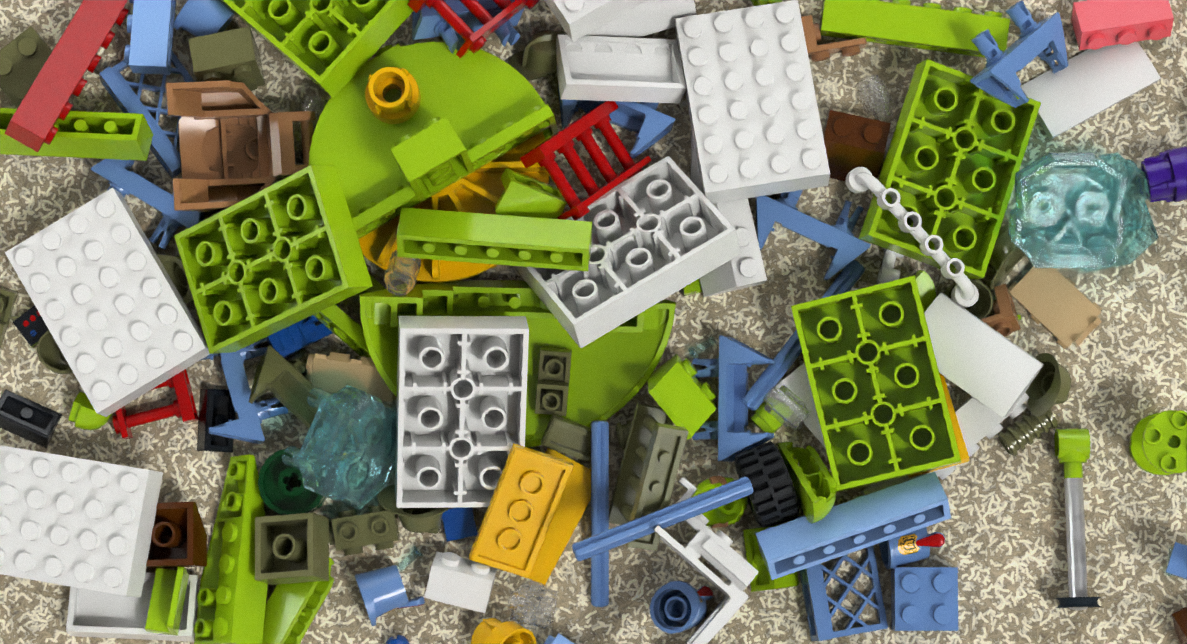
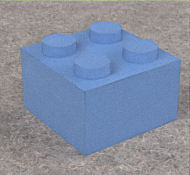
(924, 599)

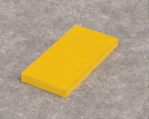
(520, 510)
(565, 519)

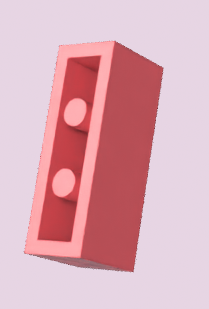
(1120, 22)

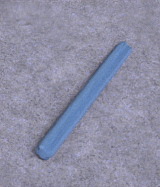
(792, 348)
(600, 509)
(664, 518)

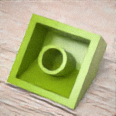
(682, 394)

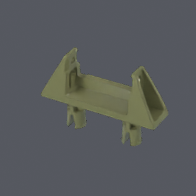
(285, 382)

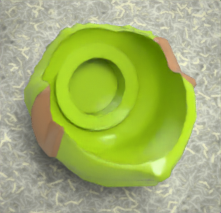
(726, 514)

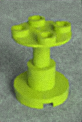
(1160, 443)

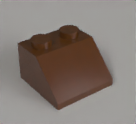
(854, 143)
(177, 537)

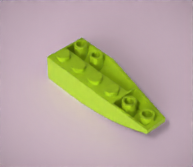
(229, 596)

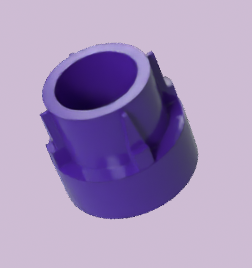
(1167, 175)

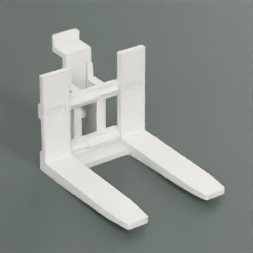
(717, 552)

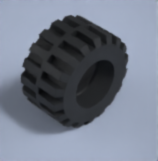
(773, 490)

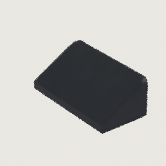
(214, 410)
(27, 418)

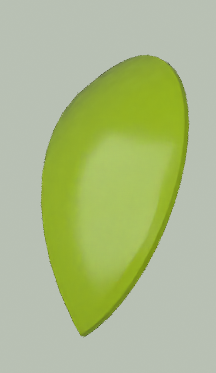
(601, 373)

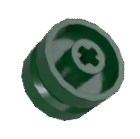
(277, 491)

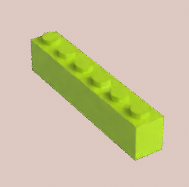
(911, 25)
(87, 136)
(494, 239)

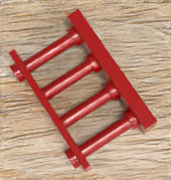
(477, 39)
(563, 143)
(182, 407)

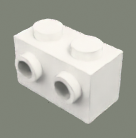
(460, 582)

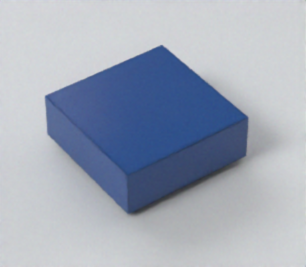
(459, 523)

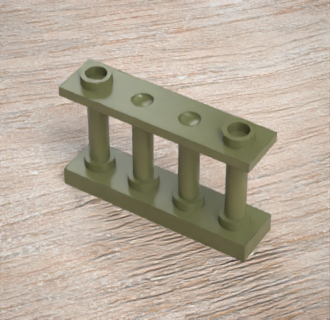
(647, 470)

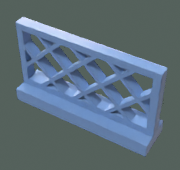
(129, 102)
(817, 600)

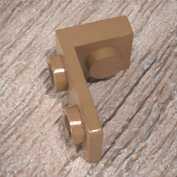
(822, 52)
(1006, 317)

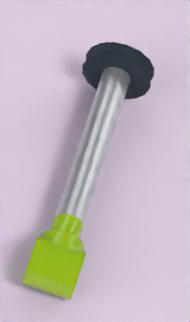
(1072, 450)

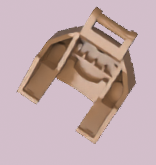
(230, 143)

